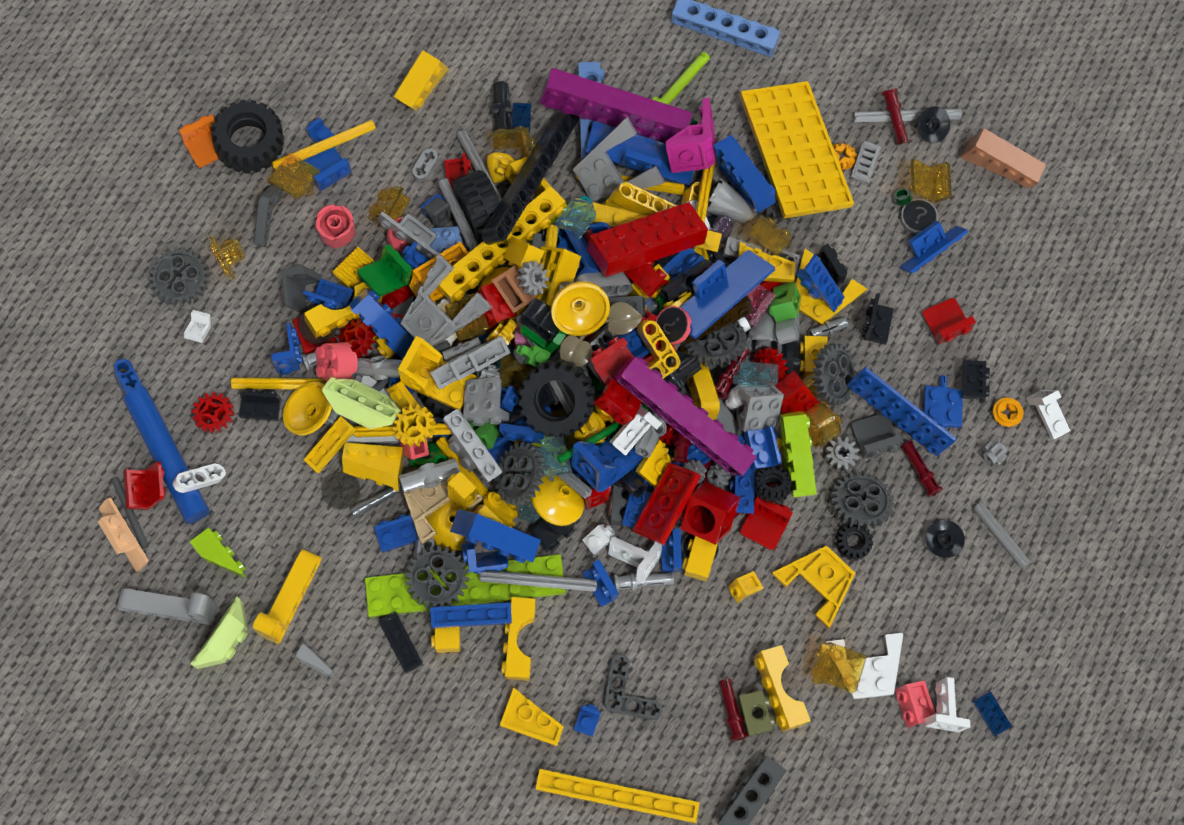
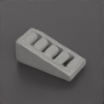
(870, 151)
(309, 658)

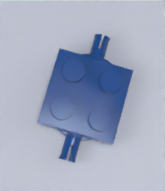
(943, 404)

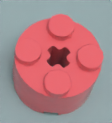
(341, 218)
(336, 361)

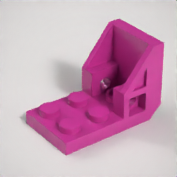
(693, 146)

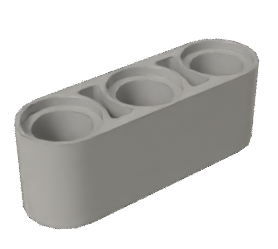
(614, 285)
(788, 330)

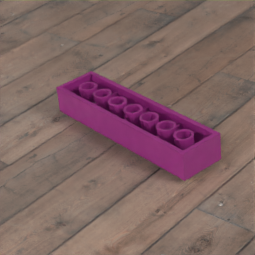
(612, 105)
(684, 416)

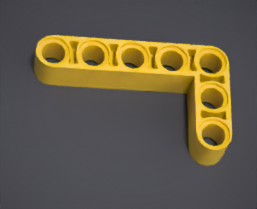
(645, 203)
(660, 355)
(703, 390)
(277, 621)

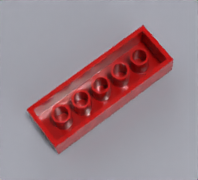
(647, 239)

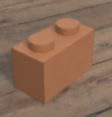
(508, 287)

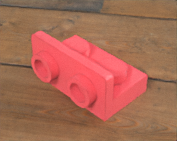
(915, 703)

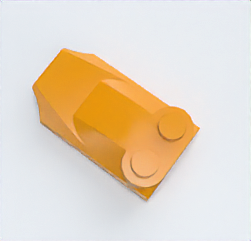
(419, 274)

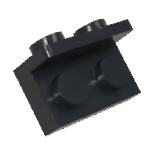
(974, 380)
(260, 405)

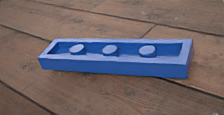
(471, 615)

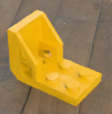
(415, 374)

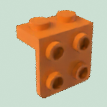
(199, 140)

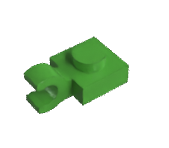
(534, 355)

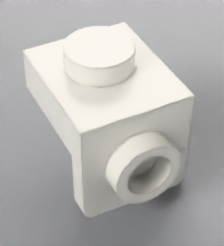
(198, 326)
(599, 538)

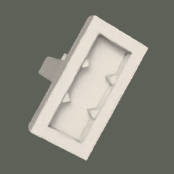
(1049, 411)
(634, 430)
(636, 556)
(946, 709)

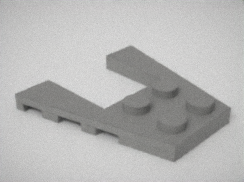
(600, 175)
(429, 320)

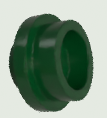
(902, 197)

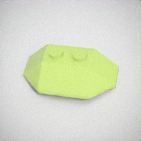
(360, 403)
(224, 637)

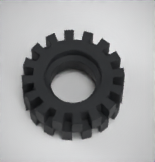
(770, 493)
(849, 552)

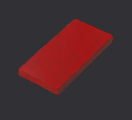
(666, 503)

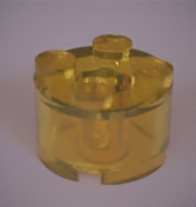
(823, 424)

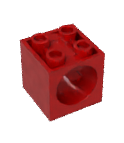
(720, 503)

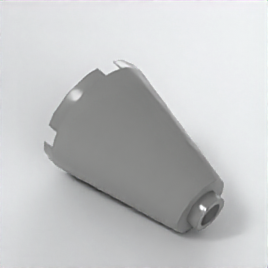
(729, 203)
(763, 335)

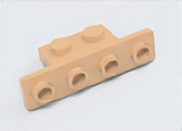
(120, 535)

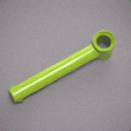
(684, 79)

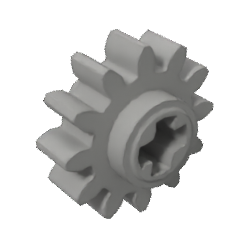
(532, 278)
(839, 460)

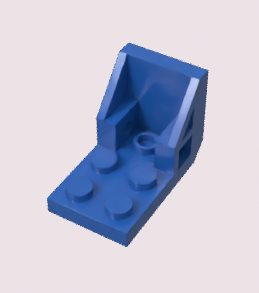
(603, 463)

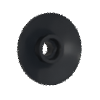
(940, 124)
(948, 530)

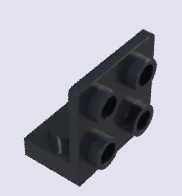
(877, 321)

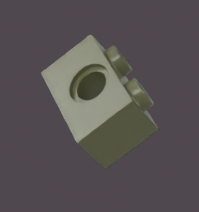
(752, 725)

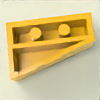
(420, 80)
(561, 268)
(374, 462)

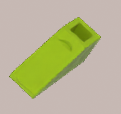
(213, 552)

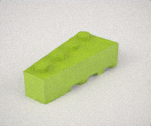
(797, 453)

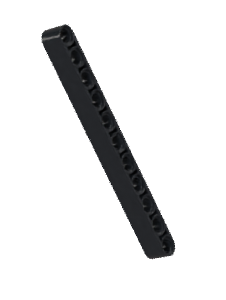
(529, 178)

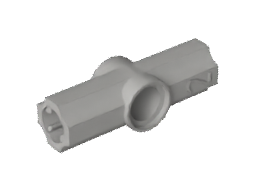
(378, 367)
(648, 441)
(428, 475)

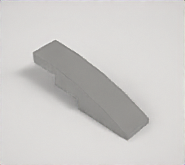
(469, 362)

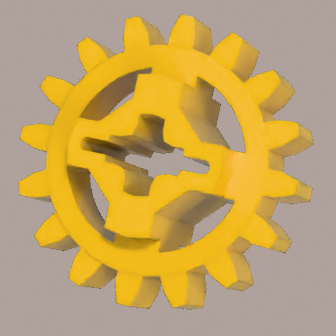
(504, 331)
(414, 417)

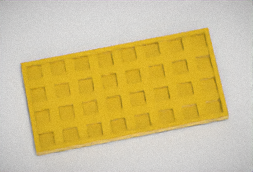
(796, 149)

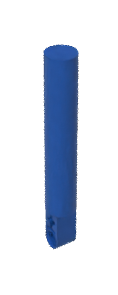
(158, 440)

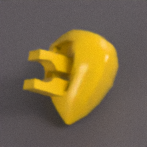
(497, 165)
(591, 427)

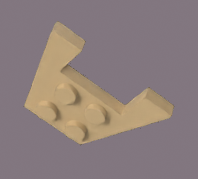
(426, 501)

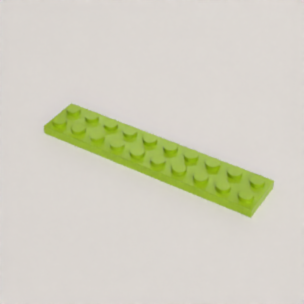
(390, 594)

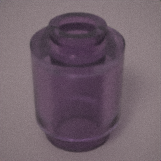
(724, 226)

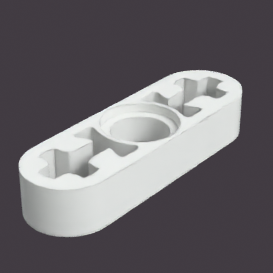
(193, 483)

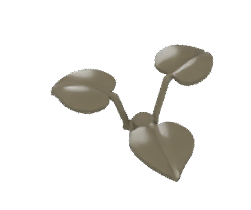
(621, 321)

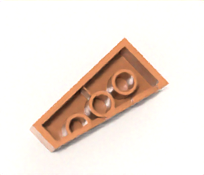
(1003, 158)

